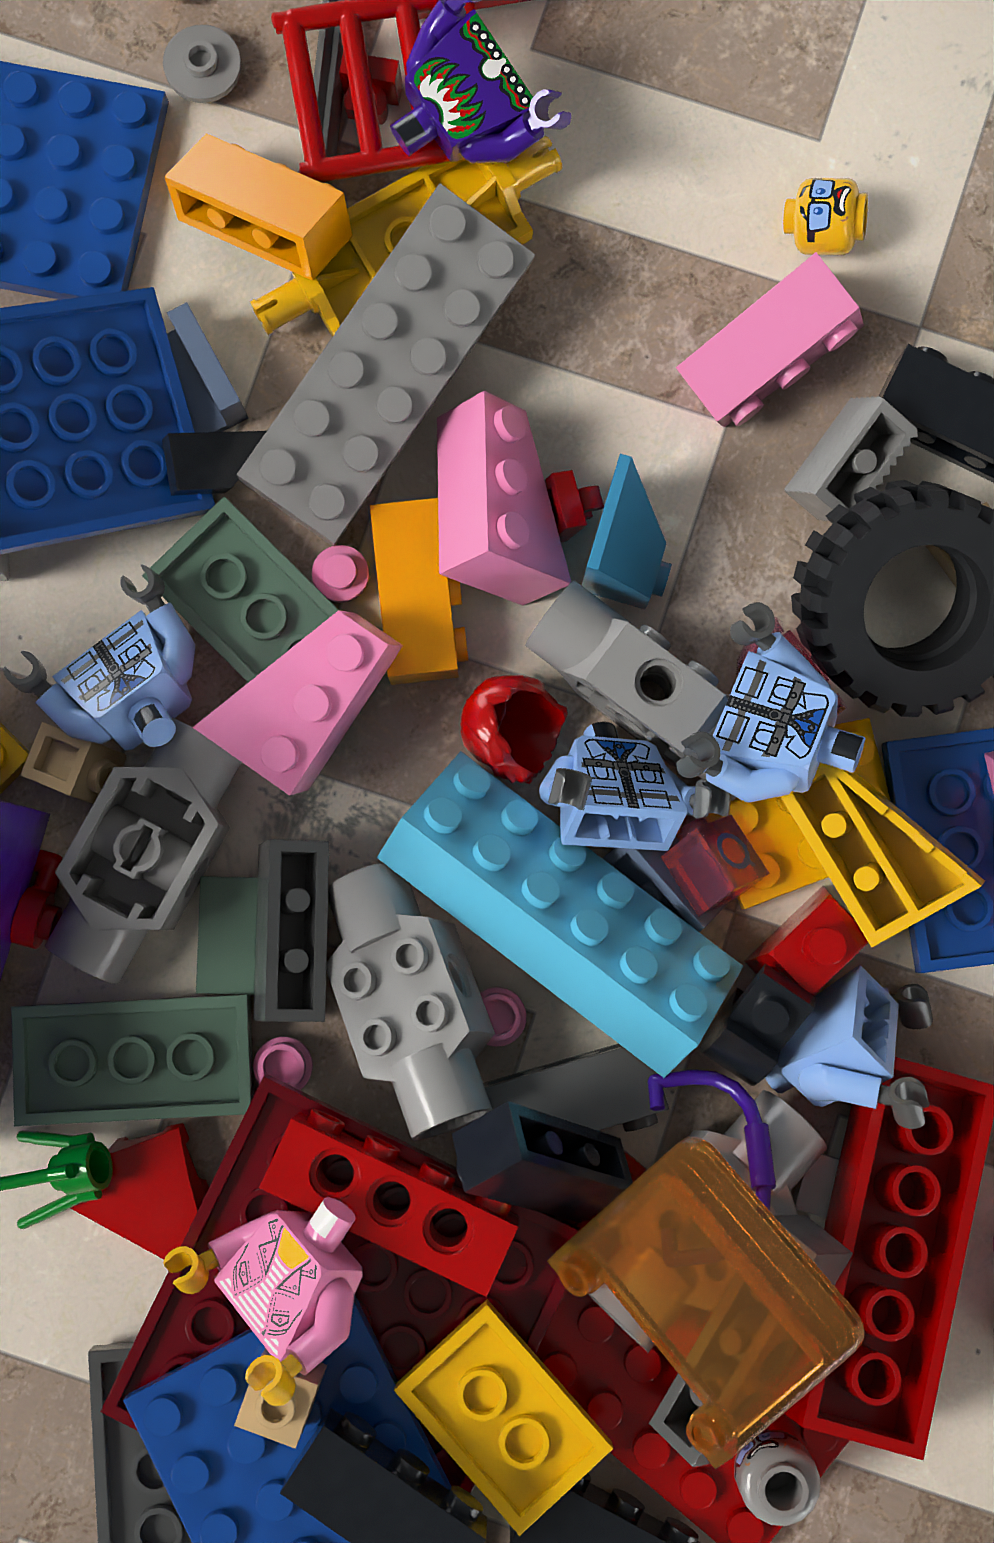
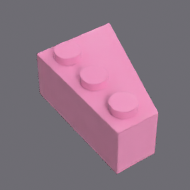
(772, 343)
(303, 702)

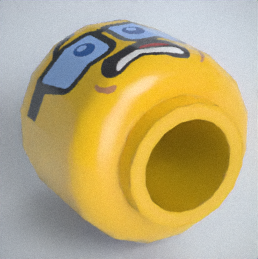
(826, 216)

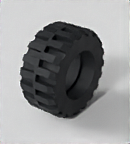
(839, 575)

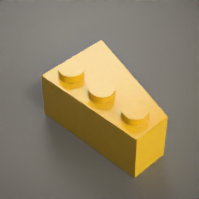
(876, 854)

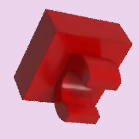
(385, 81)
(570, 504)

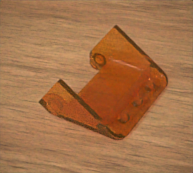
(715, 1293)

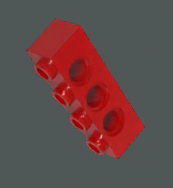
(466, 1259)

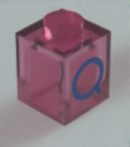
(713, 863)

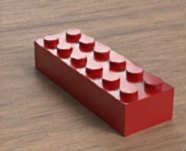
(907, 1217)

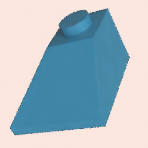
(628, 544)

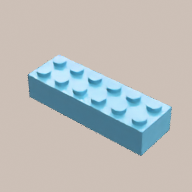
(561, 914)

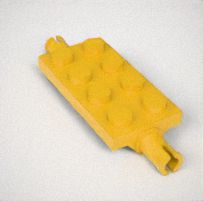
(387, 214)

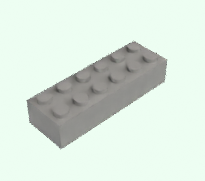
(386, 365)

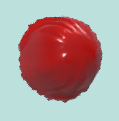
(512, 726)

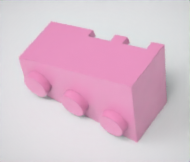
(495, 503)

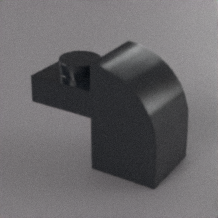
(757, 1025)

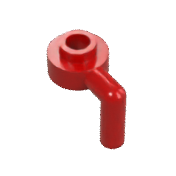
(36, 910)

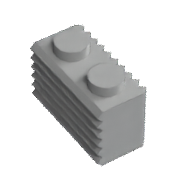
(851, 456)

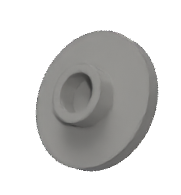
(202, 63)

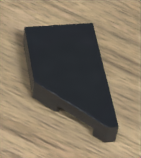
(207, 460)

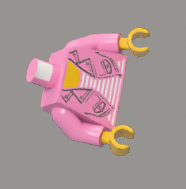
(287, 1284)

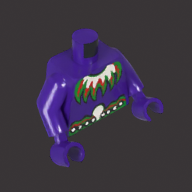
(469, 93)

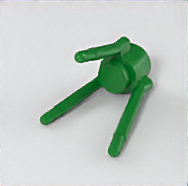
(78, 1170)

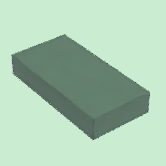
(227, 935)

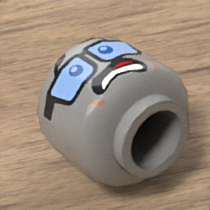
(777, 1478)

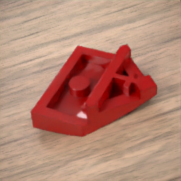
(150, 1191)

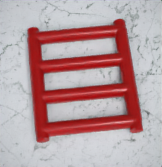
(349, 17)

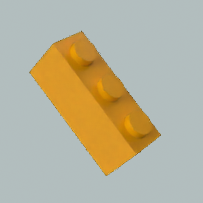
(259, 206)
(414, 594)

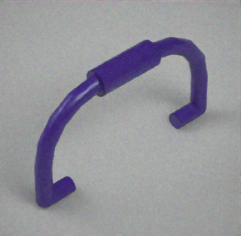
(756, 1132)

